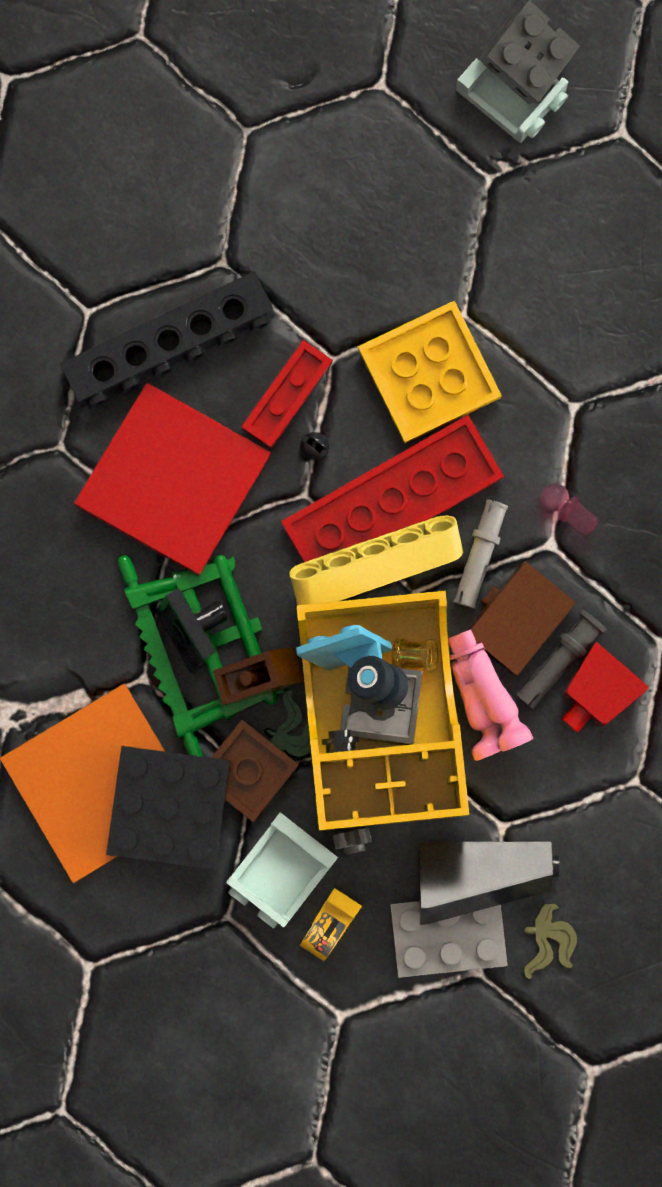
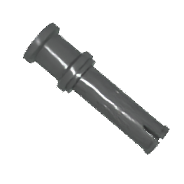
(571, 646)

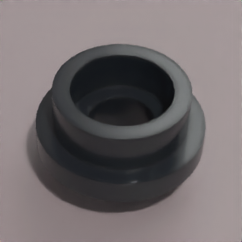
(340, 741)

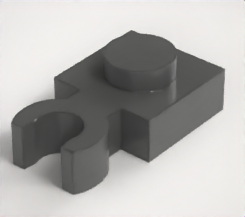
(352, 841)

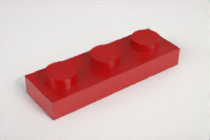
(287, 394)

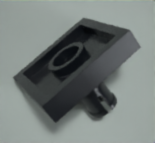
(189, 629)

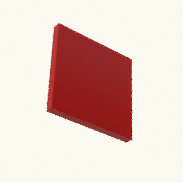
(172, 479)

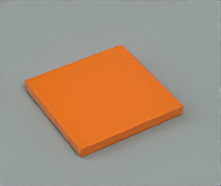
(72, 776)

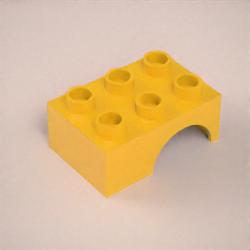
(380, 779)

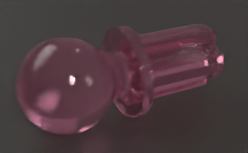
(556, 498)

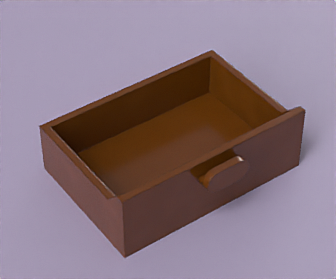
(519, 617)

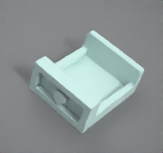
(506, 107)
(280, 871)

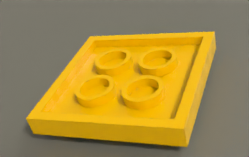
(429, 372)

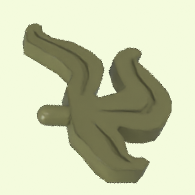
(559, 931)

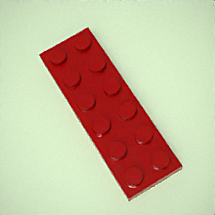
(397, 492)

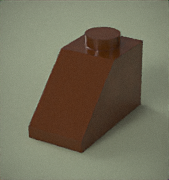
(258, 675)

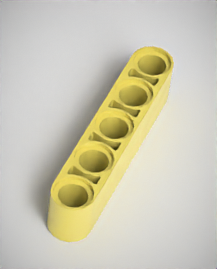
(377, 562)

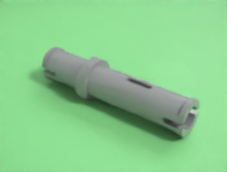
(485, 539)

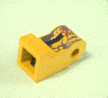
(330, 924)

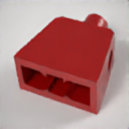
(600, 689)

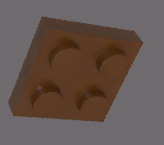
(256, 769)

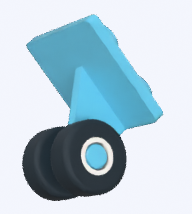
(362, 651)

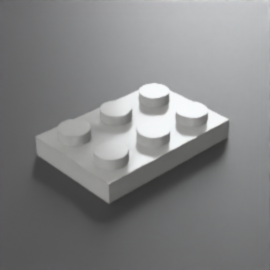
(447, 945)

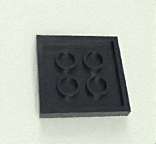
(168, 807)

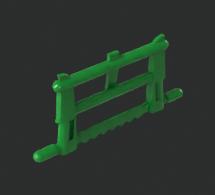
(143, 595)

